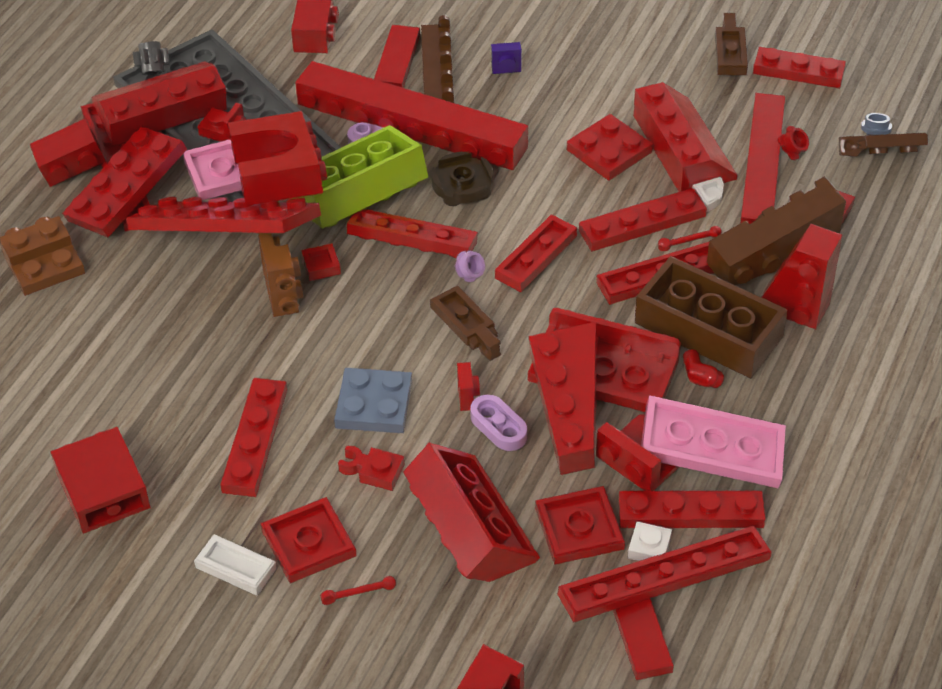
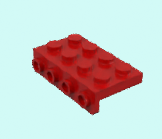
(628, 359)

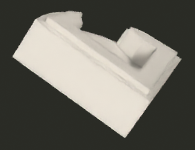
(710, 192)

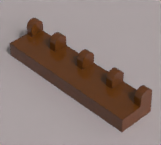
(437, 60)

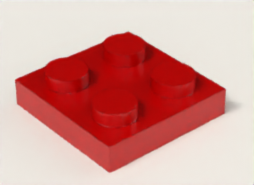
(609, 147)

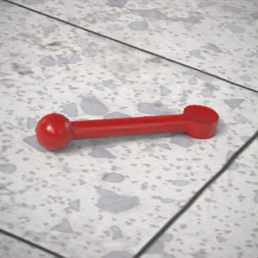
(665, 244)
(329, 596)

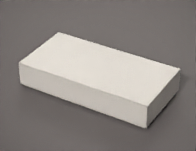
(235, 564)

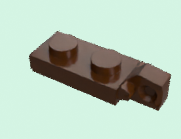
(731, 47)
(879, 144)
(467, 321)

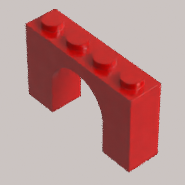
(277, 158)

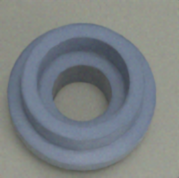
(876, 124)

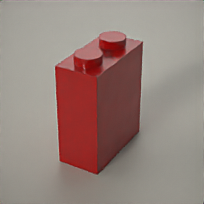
(100, 479)

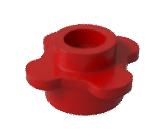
(793, 142)

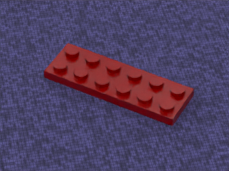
(223, 216)

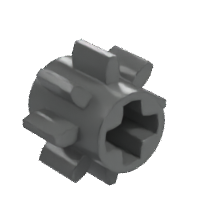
(151, 58)

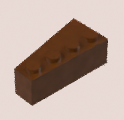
(765, 244)

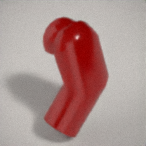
(701, 373)

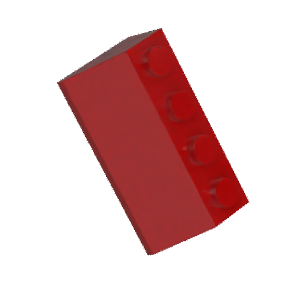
(161, 101)
(680, 137)
(469, 513)

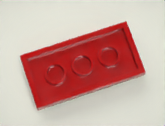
(124, 181)

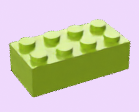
(368, 173)

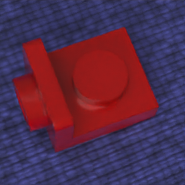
(216, 122)

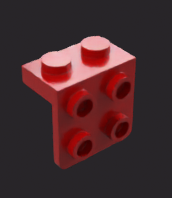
(625, 454)

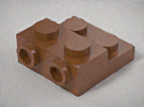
(41, 255)
(280, 275)

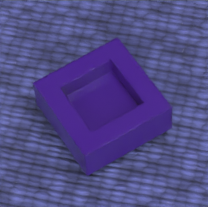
(506, 57)

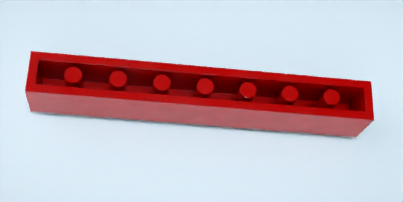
(413, 114)

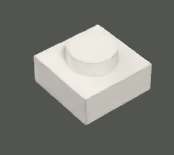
(648, 541)

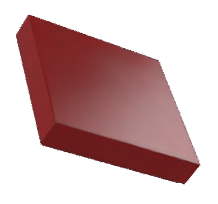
(579, 525)
(308, 540)

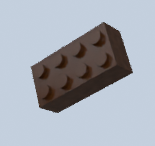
(711, 316)

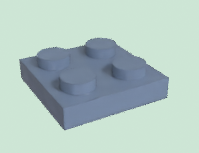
(373, 400)

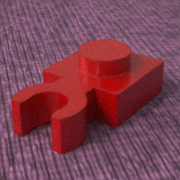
(375, 469)

